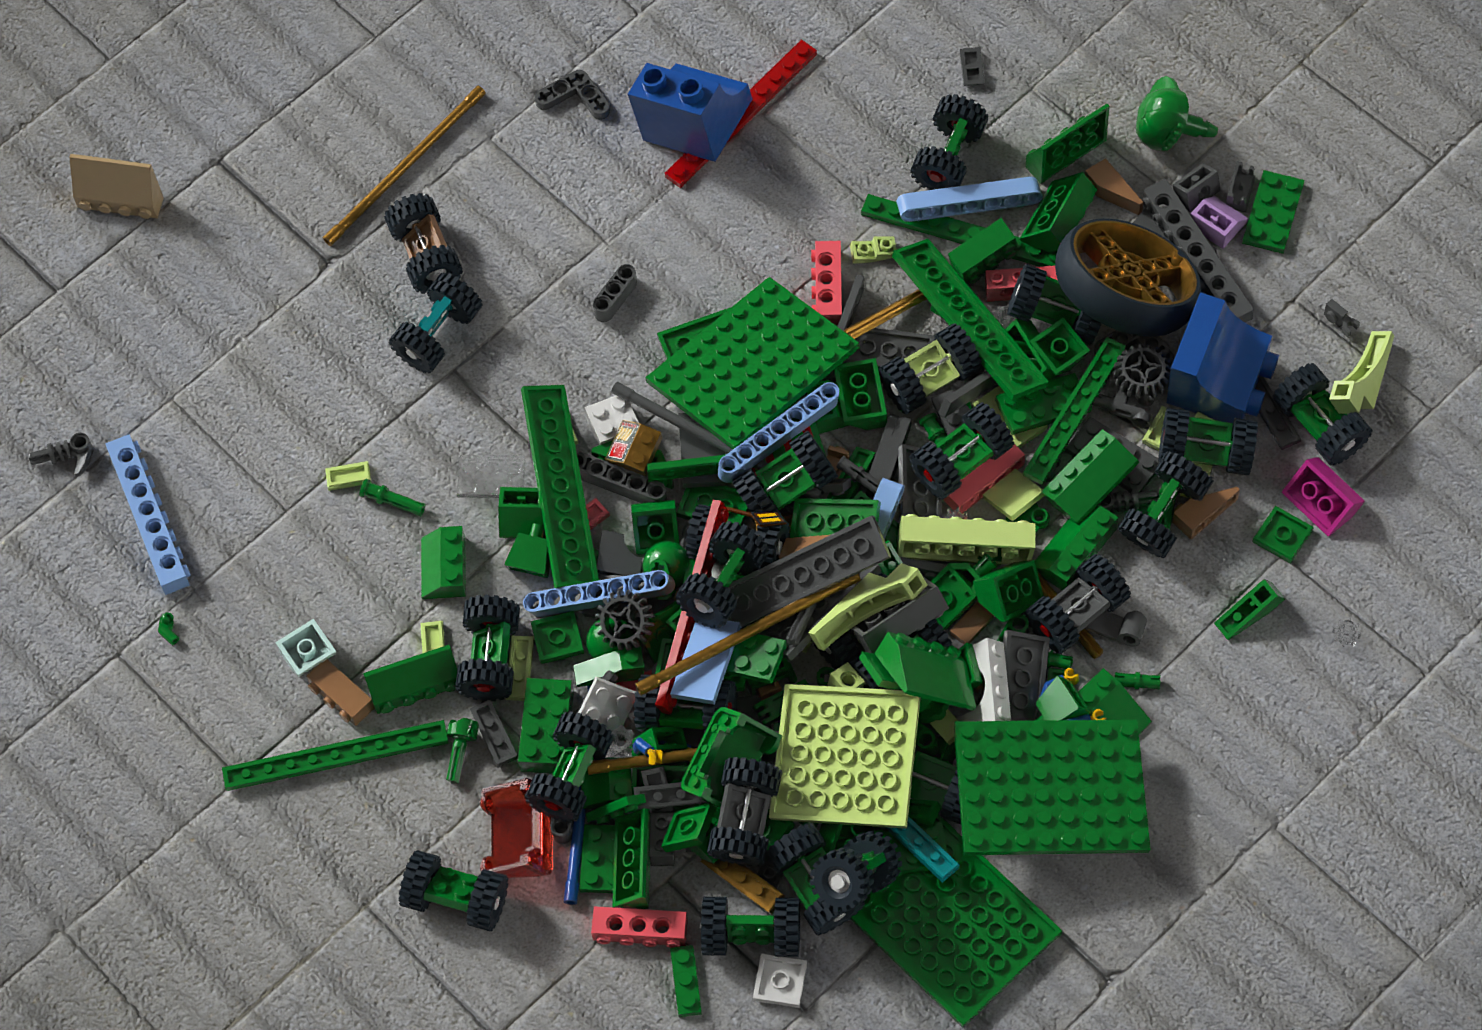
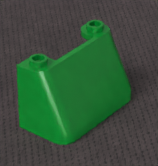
(726, 737)

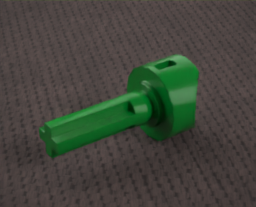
(462, 734)

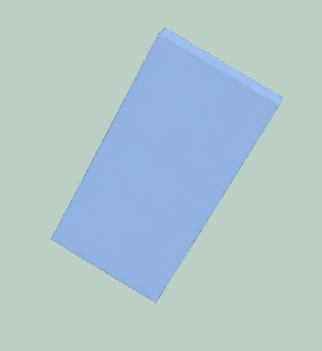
(704, 680)

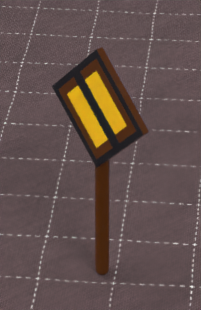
(766, 518)

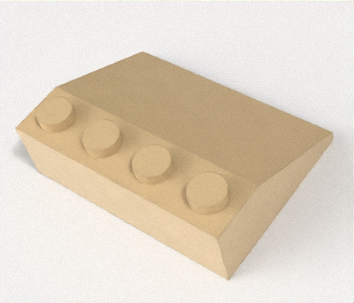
(115, 186)

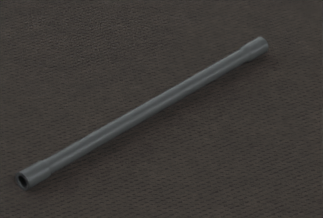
(631, 396)

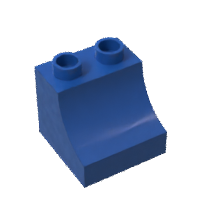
(688, 108)
(1220, 364)

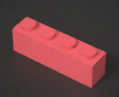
(984, 478)

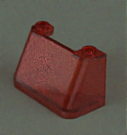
(518, 832)

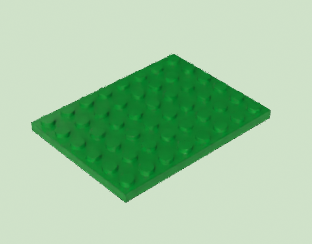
(752, 363)
(1051, 787)
(958, 935)

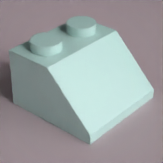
(305, 648)

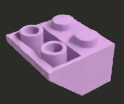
(1218, 221)

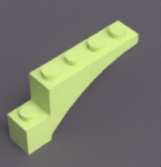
(1362, 385)
(866, 599)

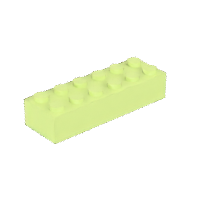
(964, 539)

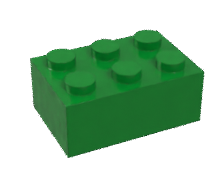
(983, 251)

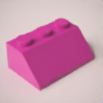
(1322, 496)

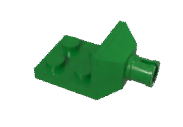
(958, 587)

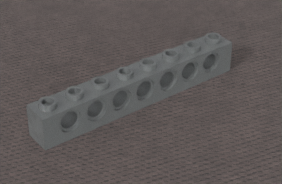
(1162, 193)

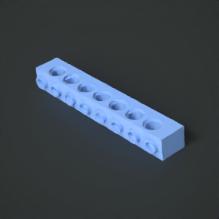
(169, 579)

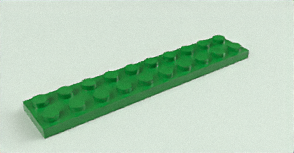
(960, 305)
(559, 485)

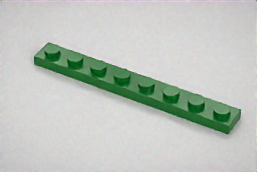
(1074, 411)

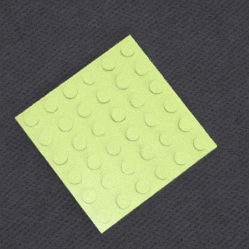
(846, 756)

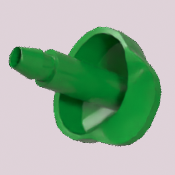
(1165, 117)

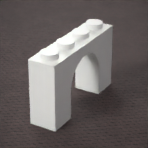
(995, 701)

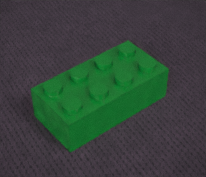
(542, 710)

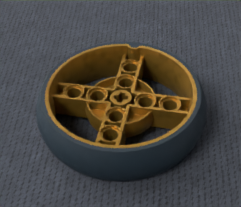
(1128, 277)

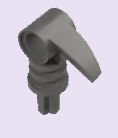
(67, 449)
(1127, 500)

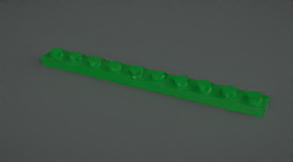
(949, 229)
(335, 755)

